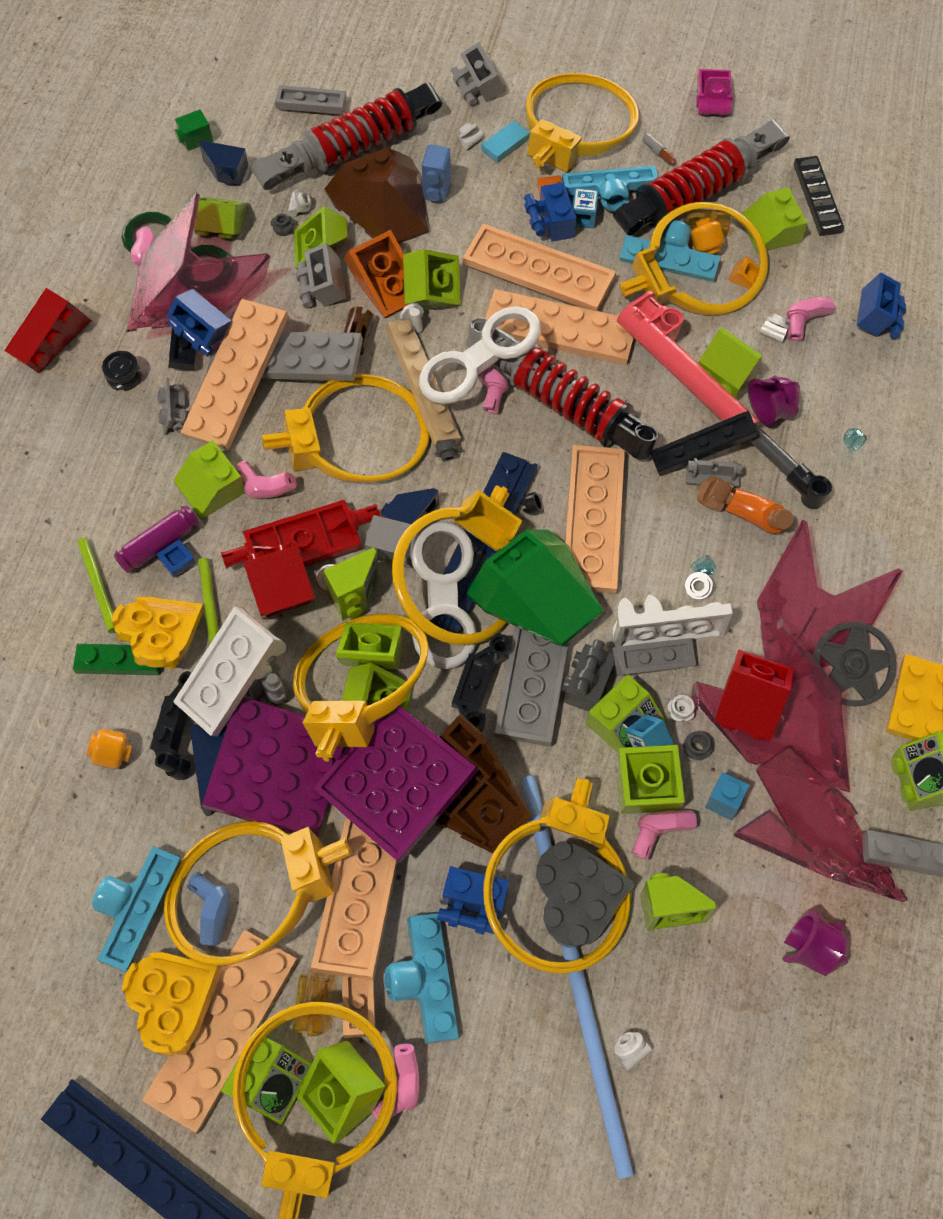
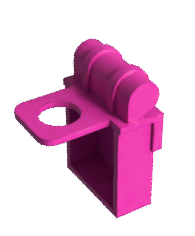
(714, 92)

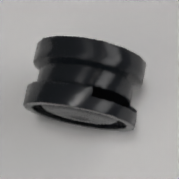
(121, 370)

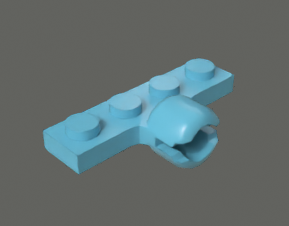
(611, 183)
(674, 253)
(132, 906)
(425, 979)

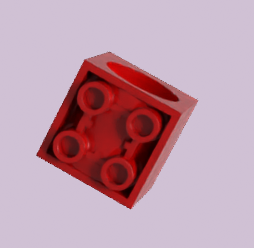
(278, 580)
(754, 695)

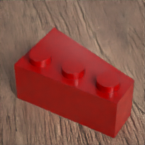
(46, 331)

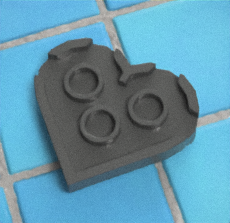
(580, 893)

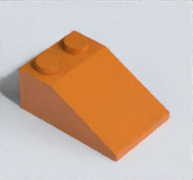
(380, 272)

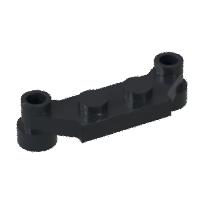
(477, 677)
(169, 734)

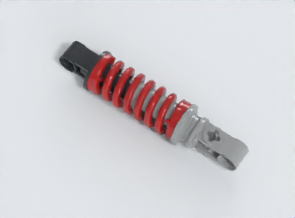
(350, 132)
(700, 177)
(571, 397)

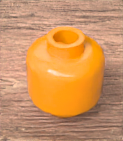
(707, 236)
(109, 749)

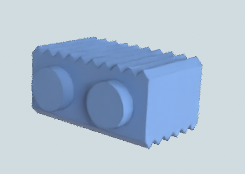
(436, 173)

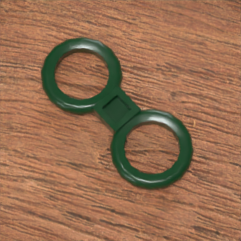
(157, 217)

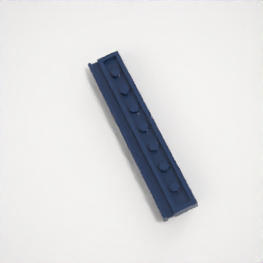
(516, 476)
(134, 1158)

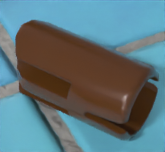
(357, 324)

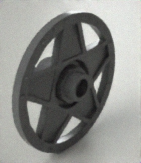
(856, 663)

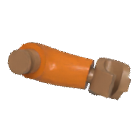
(749, 506)

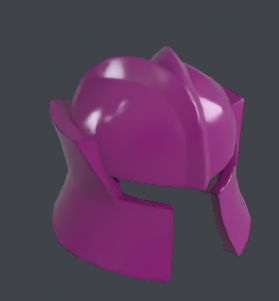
(774, 399)
(819, 943)

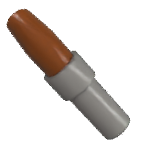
(659, 149)

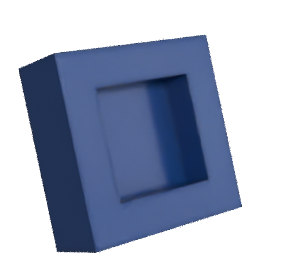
(176, 558)

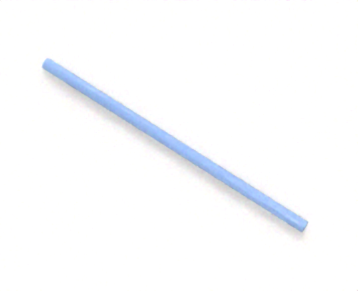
(586, 1015)

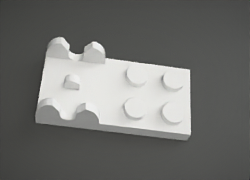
(661, 625)
(228, 670)

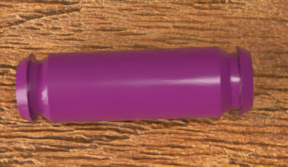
(156, 538)

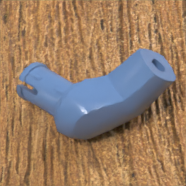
(214, 910)

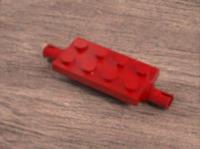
(317, 533)

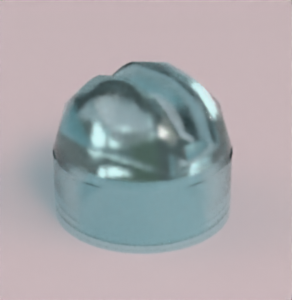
(854, 438)
(704, 565)

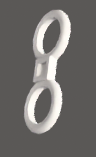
(480, 355)
(443, 589)

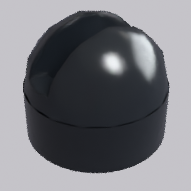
(532, 503)

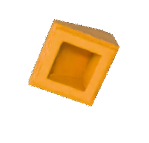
(744, 273)

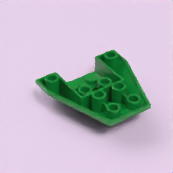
(536, 588)

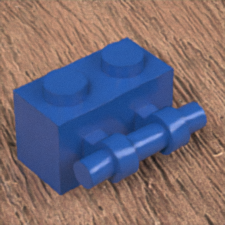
(556, 212)
(882, 306)
(197, 321)
(465, 891)

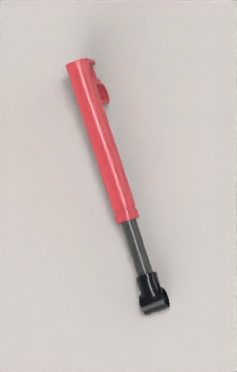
(656, 330)

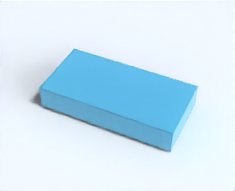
(505, 141)

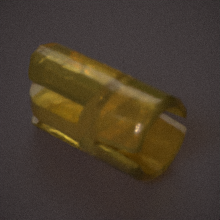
(718, 215)
(314, 1022)

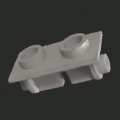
(169, 415)
(701, 470)

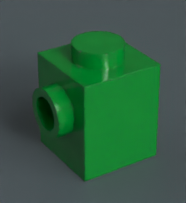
(192, 129)

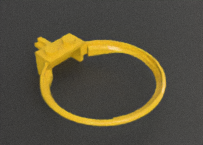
(560, 146)
(652, 279)
(302, 439)
(482, 518)
(351, 722)
(578, 821)
(307, 870)
(302, 1174)

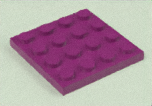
(268, 769)
(397, 782)

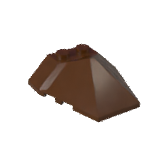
(381, 194)
(489, 802)

